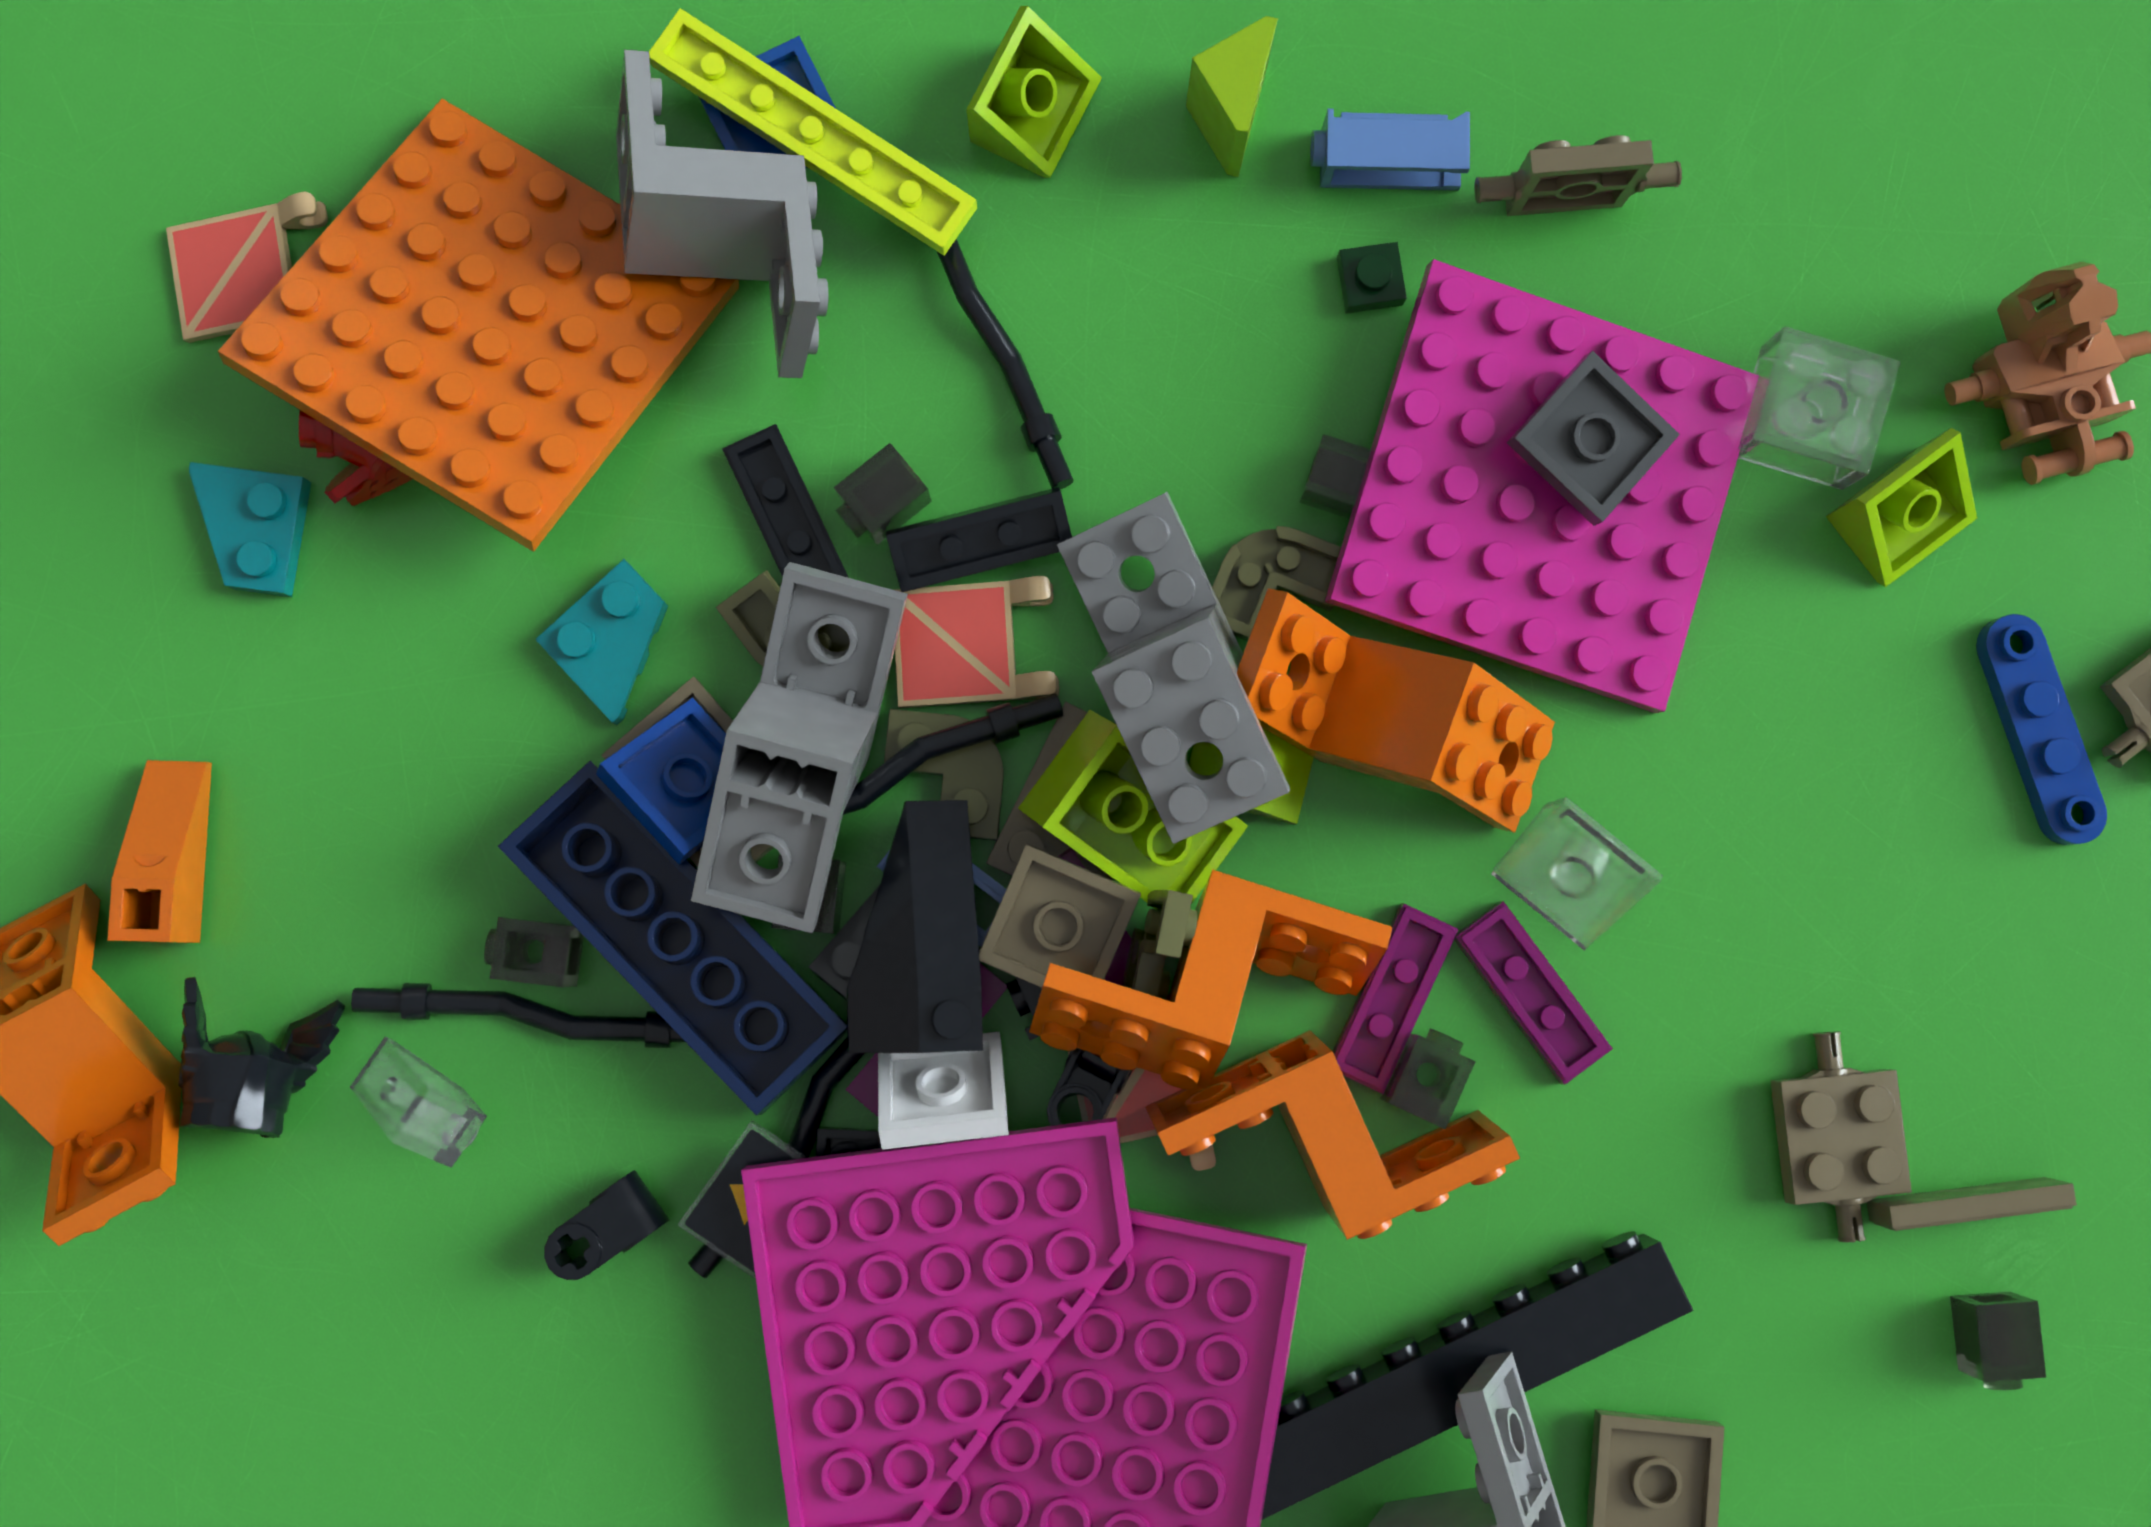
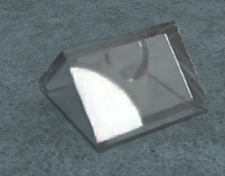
(1575, 872)

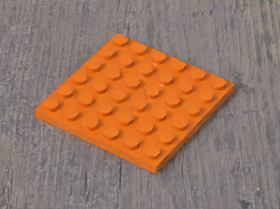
(476, 325)

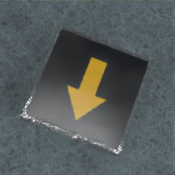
(719, 1210)

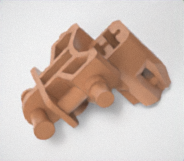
(2057, 372)

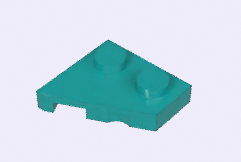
(253, 525)
(607, 638)

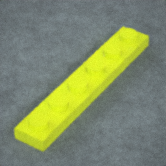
(812, 128)

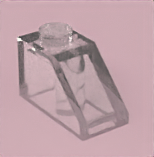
(417, 1104)

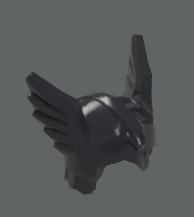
(241, 1077)

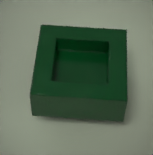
(1371, 277)

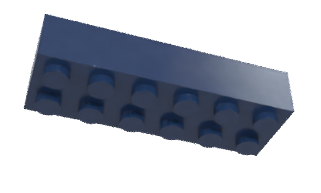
(687, 959)

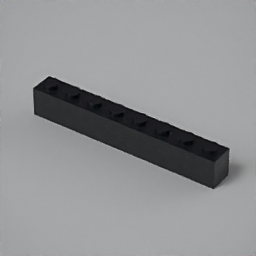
(1415, 1387)

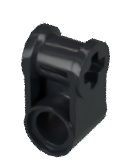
(1089, 1077)
(610, 1223)

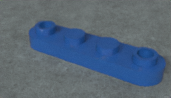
(2041, 730)

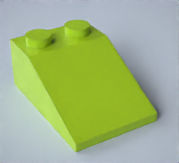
(1105, 813)

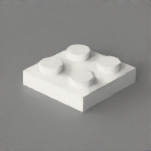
(942, 1096)

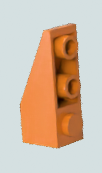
(163, 856)

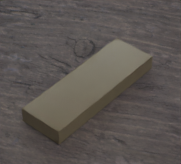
(1971, 1203)

